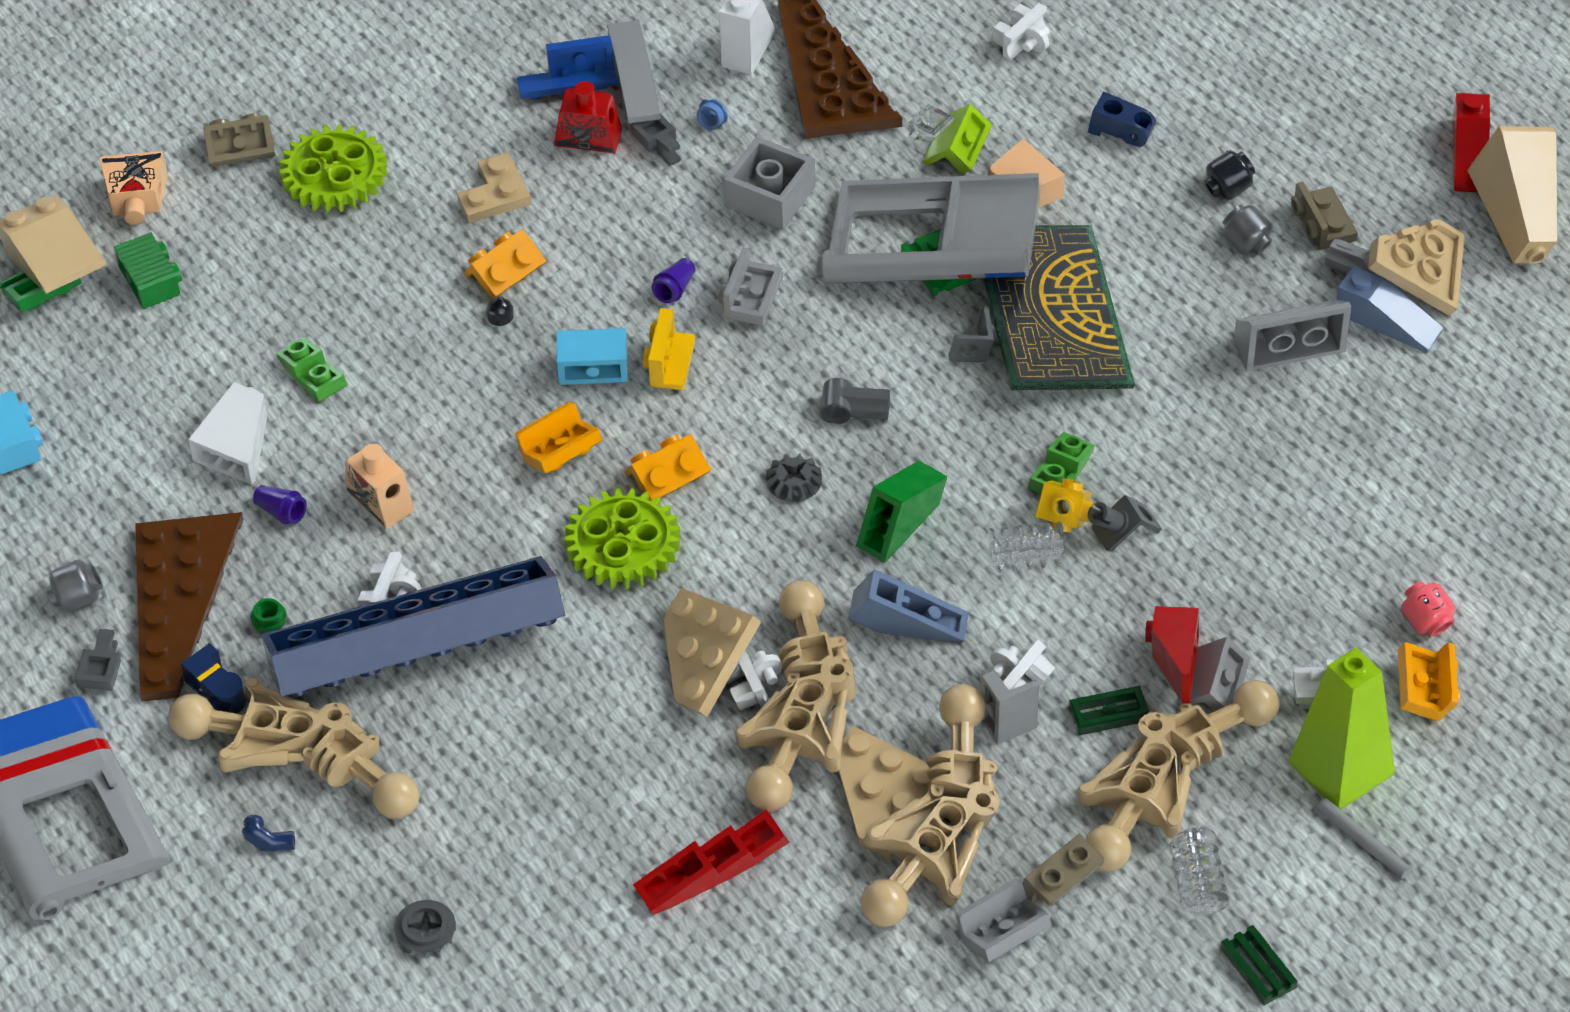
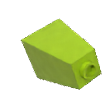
(1346, 733)

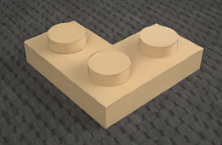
(501, 193)

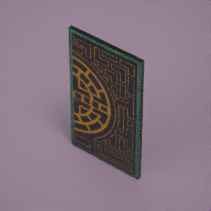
(1060, 319)

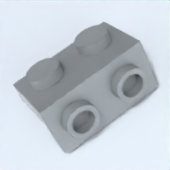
(749, 289)
(1001, 921)

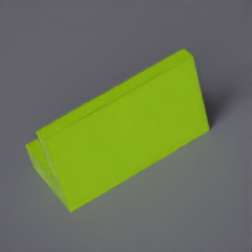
(960, 140)

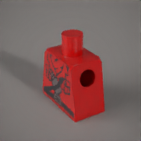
(588, 120)

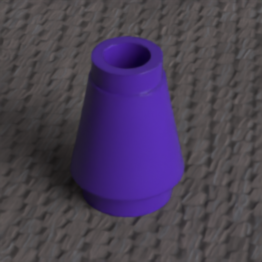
(673, 281)
(282, 504)

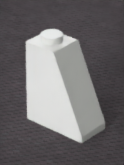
(744, 34)
(232, 434)

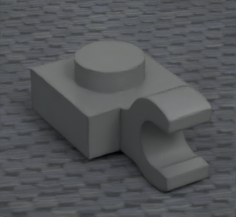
(658, 135)
(99, 666)

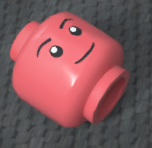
(1428, 608)

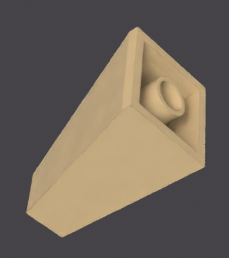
(1520, 189)

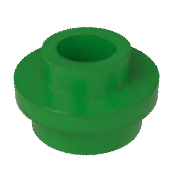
(265, 608)

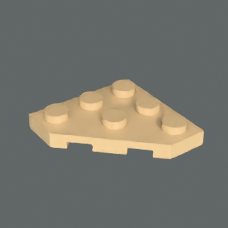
(1422, 262)
(704, 647)
(878, 781)

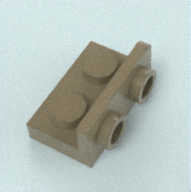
(238, 139)
(1323, 216)
(1062, 871)

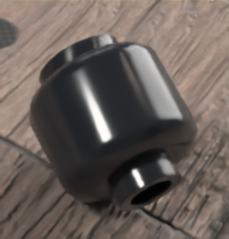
(1229, 175)

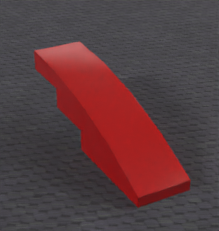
(708, 865)

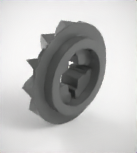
(794, 488)
(412, 919)

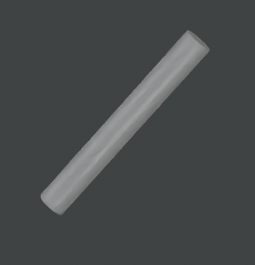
(1364, 838)

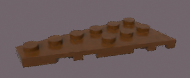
(828, 78)
(176, 586)

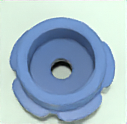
(711, 114)

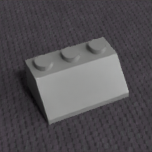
(1292, 334)

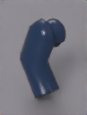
(263, 838)

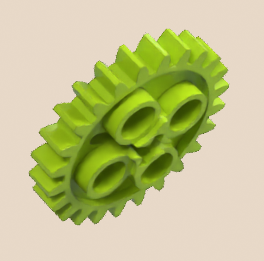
(333, 168)
(622, 538)

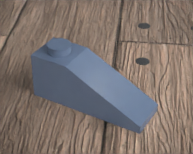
(1387, 310)
(905, 611)

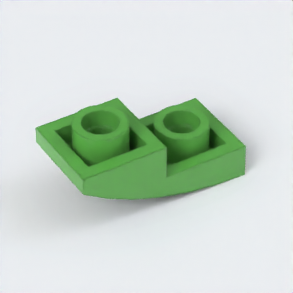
(308, 367)
(1063, 460)

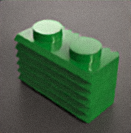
(147, 270)

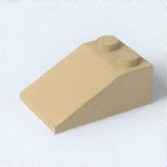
(49, 244)

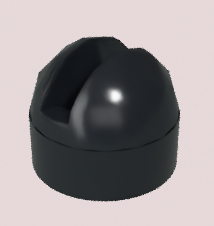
(503, 313)

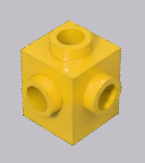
(1053, 507)

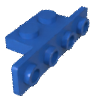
(572, 63)

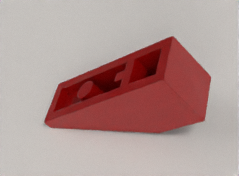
(1470, 135)
(1175, 646)

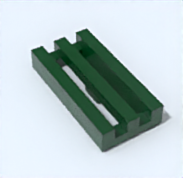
(1110, 715)
(1242, 941)

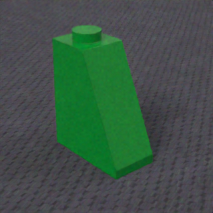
(899, 508)

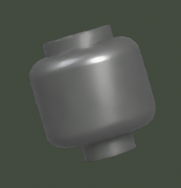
(1247, 229)
(74, 585)

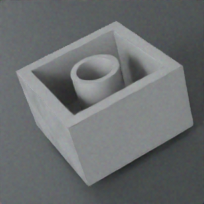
(769, 182)

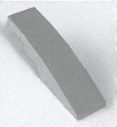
(634, 72)

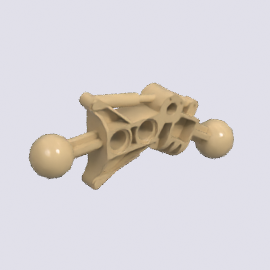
(795, 717)
(289, 730)
(1151, 785)
(958, 791)

